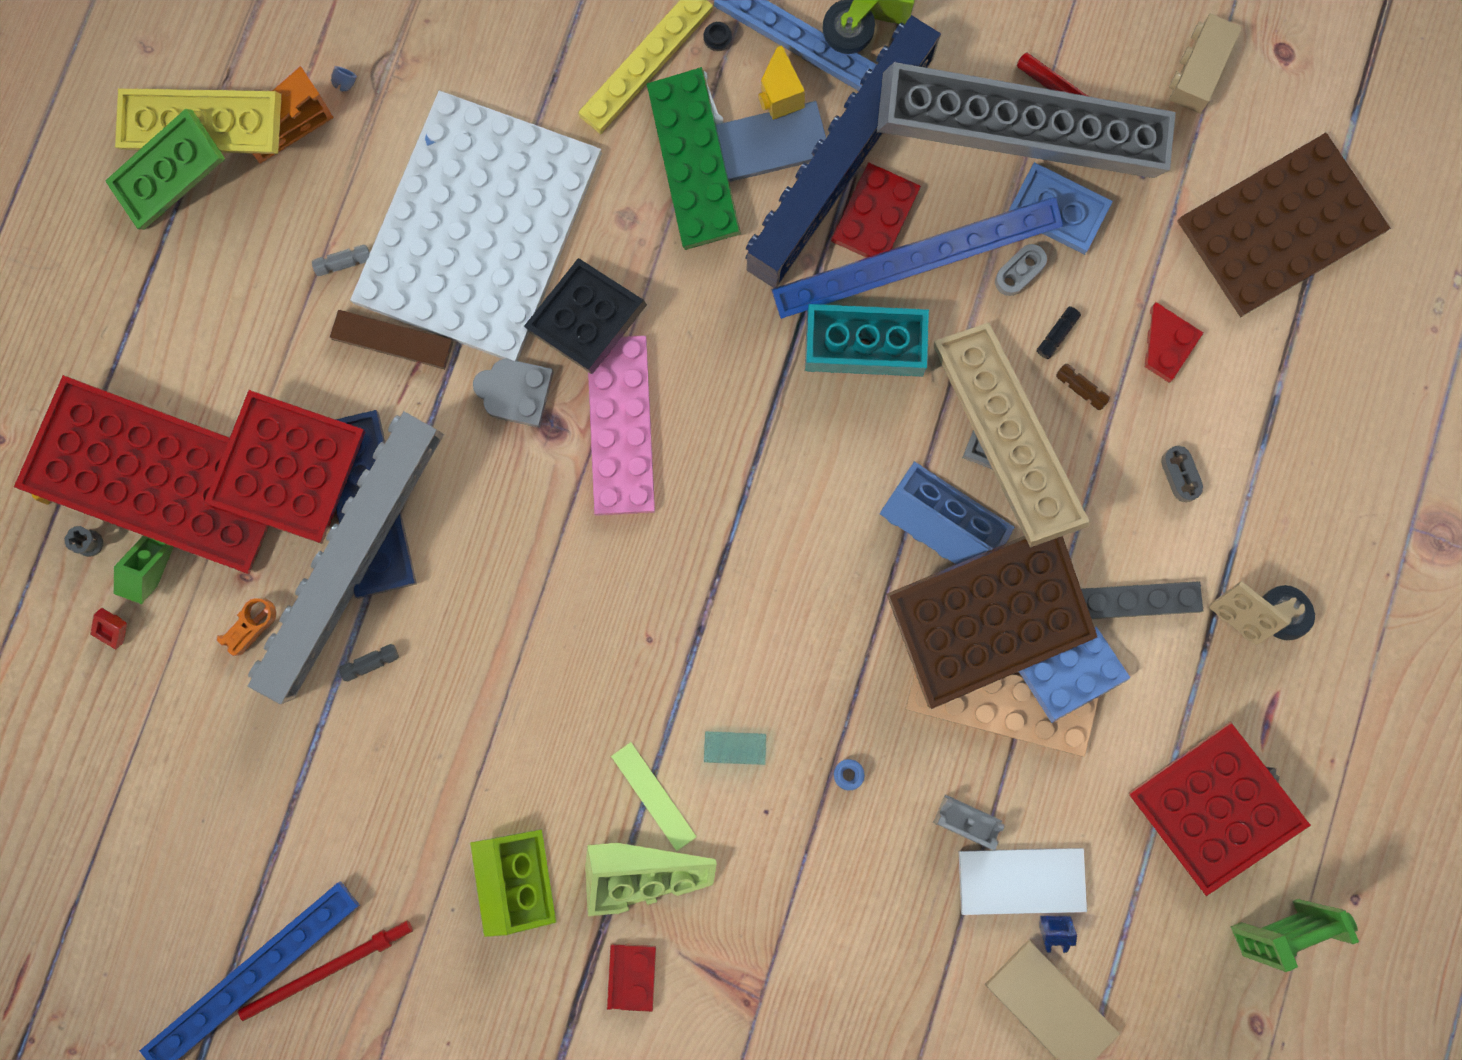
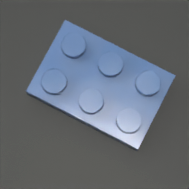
(1079, 207)
(1075, 677)

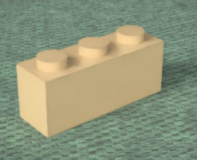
(1204, 62)

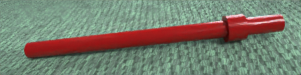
(379, 941)

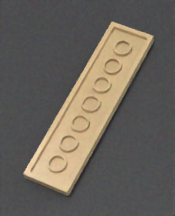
(1011, 435)

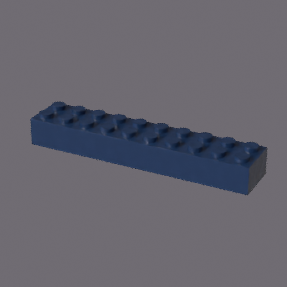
(834, 160)

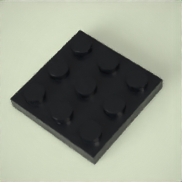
(585, 315)

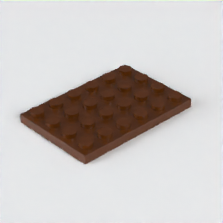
(1283, 224)
(991, 617)

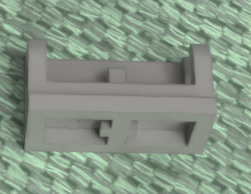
(969, 822)

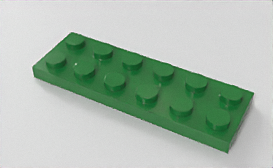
(693, 159)

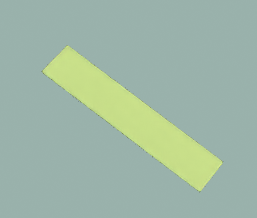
(653, 796)

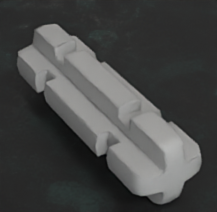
(340, 260)

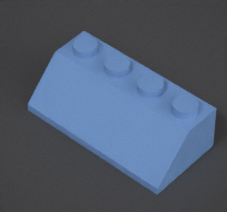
(944, 517)

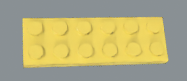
(232, 118)

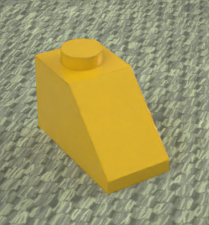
(781, 87)

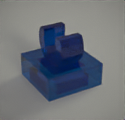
(1058, 932)

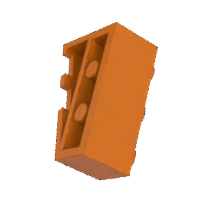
(300, 112)

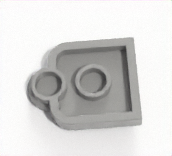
(514, 391)

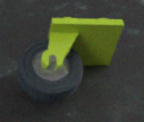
(851, 23)

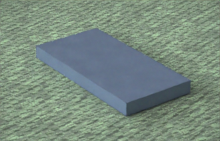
(768, 145)

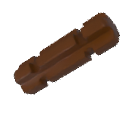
(1082, 386)

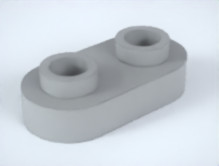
(1019, 271)

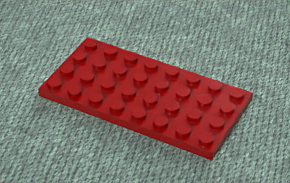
(137, 473)

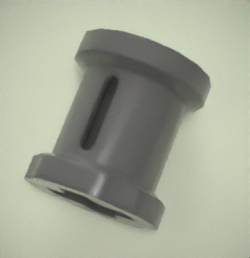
(77, 536)

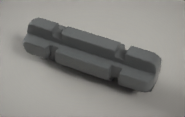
(368, 662)

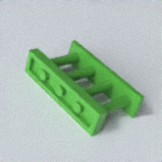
(1281, 940)

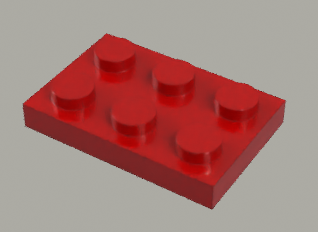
(875, 212)

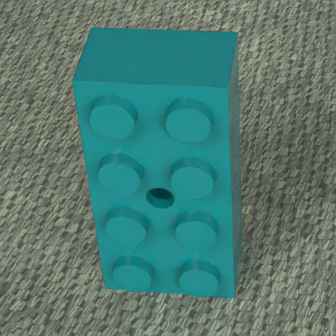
(895, 336)

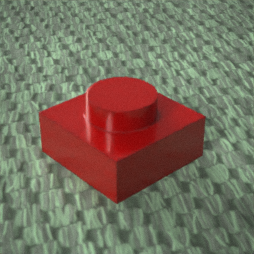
(108, 628)

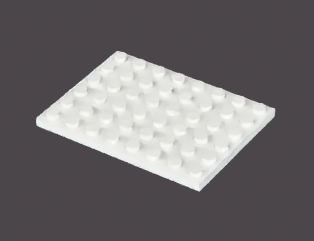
(476, 226)

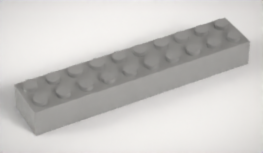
(1025, 121)
(345, 559)

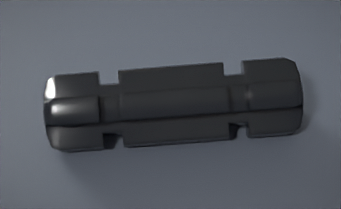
(1058, 332)

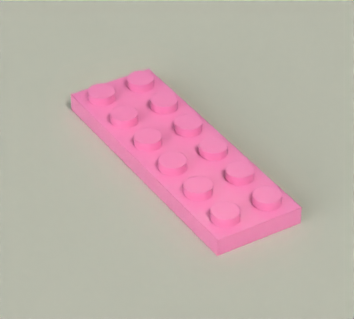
(622, 431)

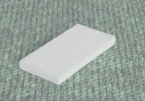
(1022, 881)

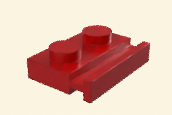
(631, 977)

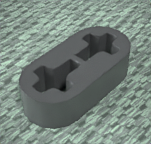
(1175, 476)

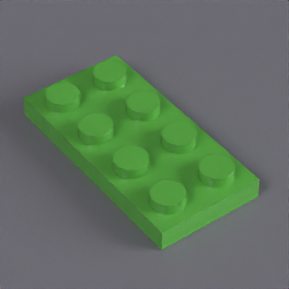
(165, 169)

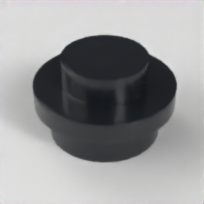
(717, 36)

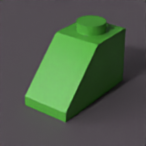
(141, 569)

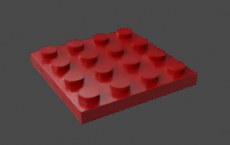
(285, 466)
(1219, 809)

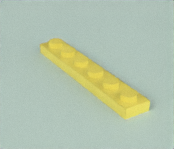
(644, 63)

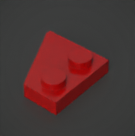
(1169, 342)

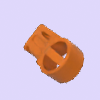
(246, 630)

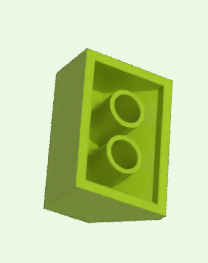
(513, 883)

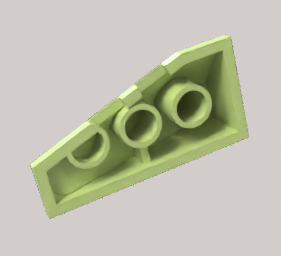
(631, 874)

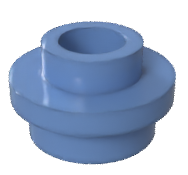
(858, 774)

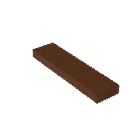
(391, 339)

